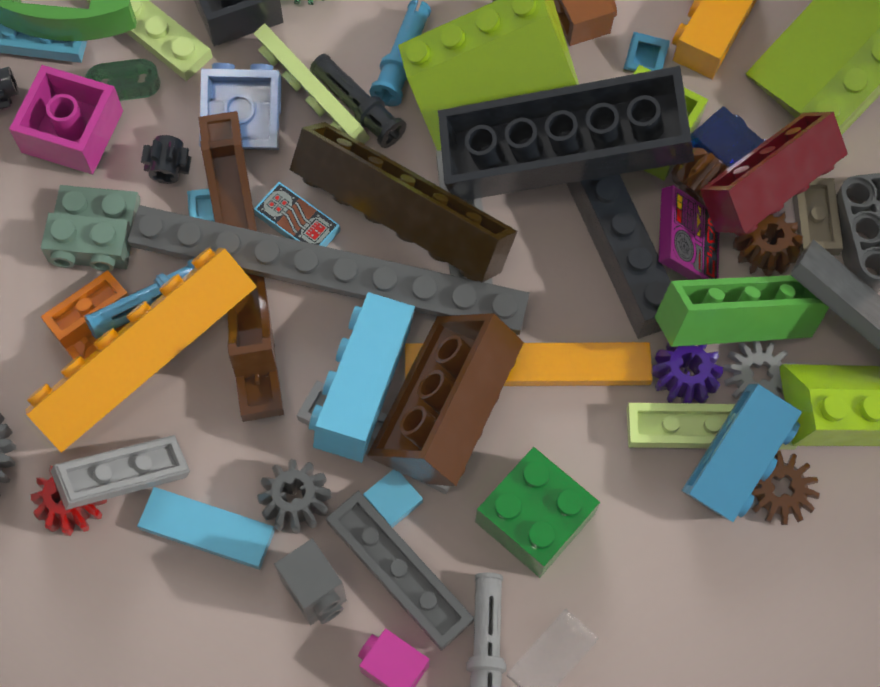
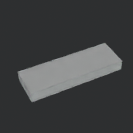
(119, 472)

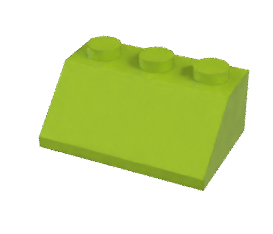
(836, 403)

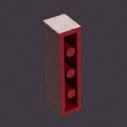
(774, 173)

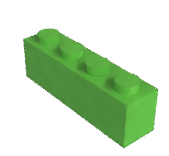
(738, 310)

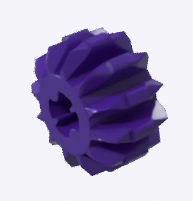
(684, 385)

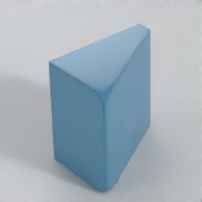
(647, 52)

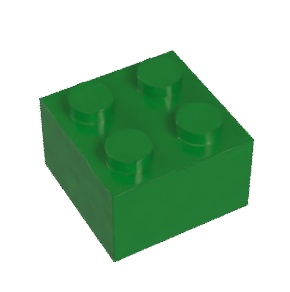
(536, 511)

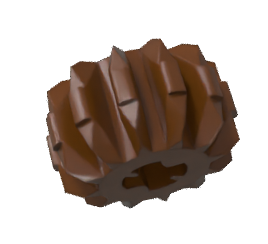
(696, 174)
(778, 254)

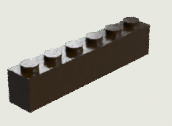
(403, 201)

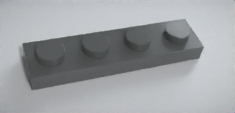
(400, 570)

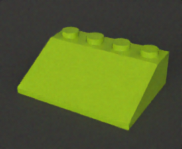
(486, 57)
(825, 61)

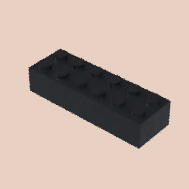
(566, 134)

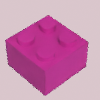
(66, 119)

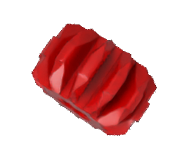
(54, 513)

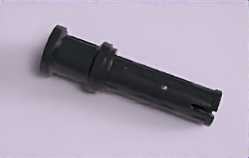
(368, 110)

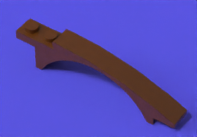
(249, 321)

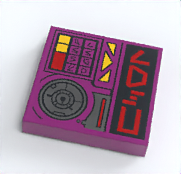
(687, 236)

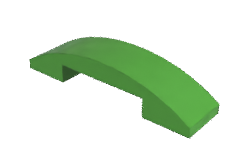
(60, 23)

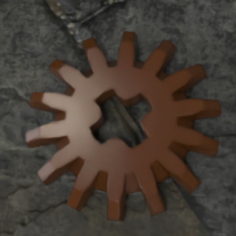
(785, 503)

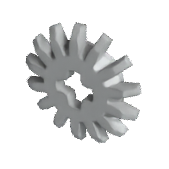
(743, 374)

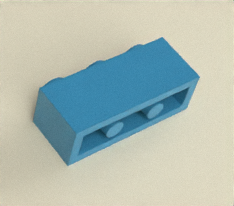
(743, 452)

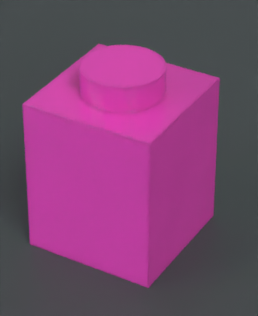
(392, 661)

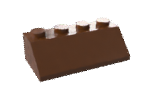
(447, 398)

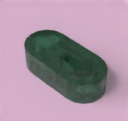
(125, 77)

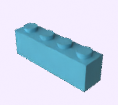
(362, 378)

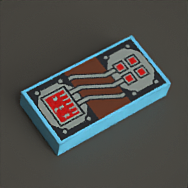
(296, 217)

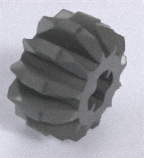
(299, 509)

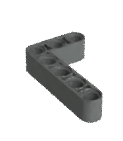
(861, 218)

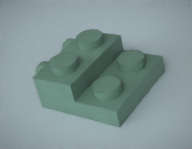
(90, 228)

